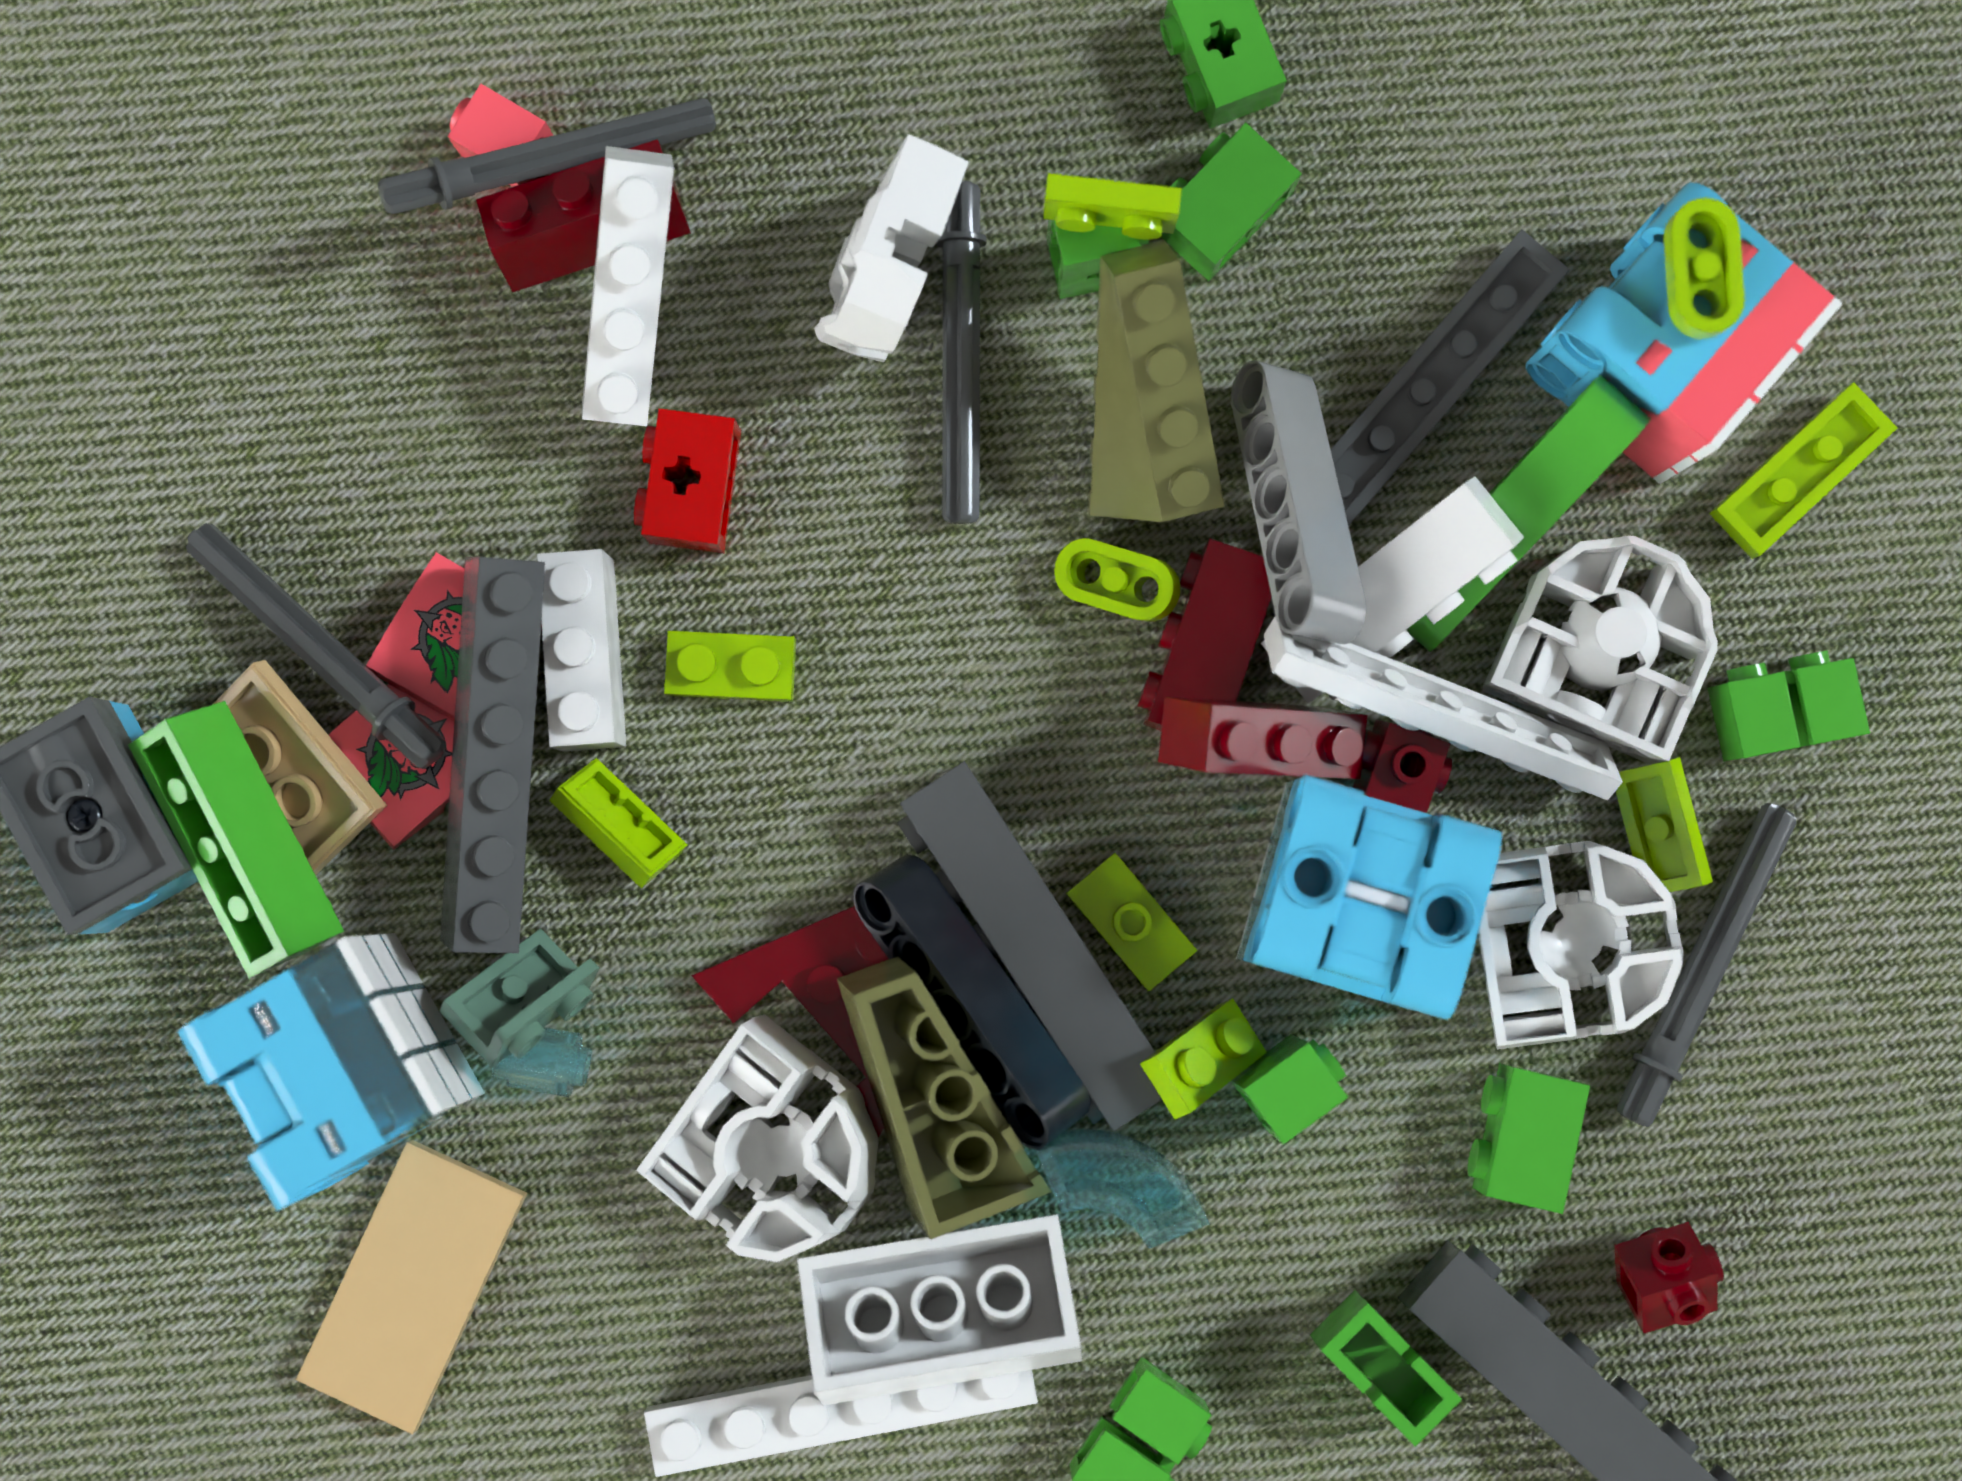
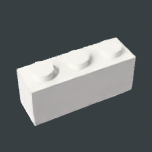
(582, 651)

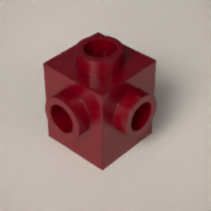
(1422, 774)
(1668, 1277)

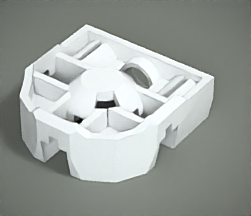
(878, 263)
(1644, 706)
(1635, 981)
(838, 1149)

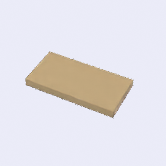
(411, 1286)

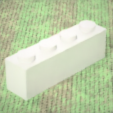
(627, 285)
(1427, 566)

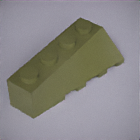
(1151, 413)
(937, 1113)

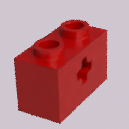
(702, 515)

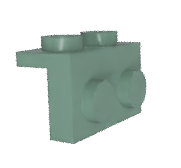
(517, 997)

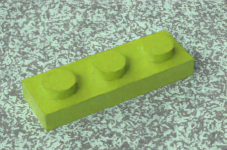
(1803, 470)

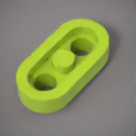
(1704, 272)
(1119, 580)

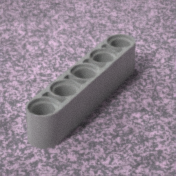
(1297, 504)

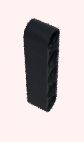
(994, 1025)

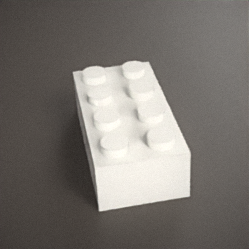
(938, 1310)

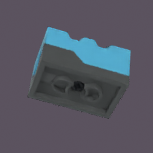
(90, 818)

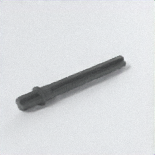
(466, 176)
(961, 358)
(387, 713)
(1706, 966)

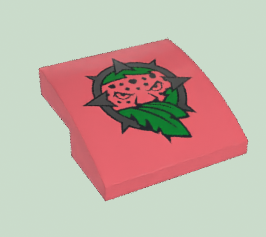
(424, 639)
(411, 793)

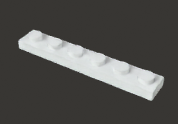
(1444, 709)
(791, 1418)

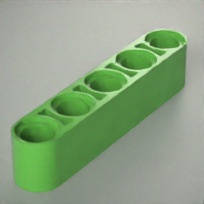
(1550, 481)

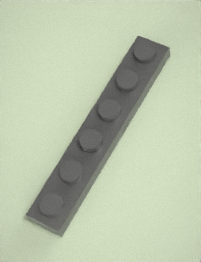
(1443, 369)

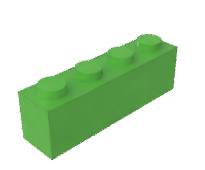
(235, 837)

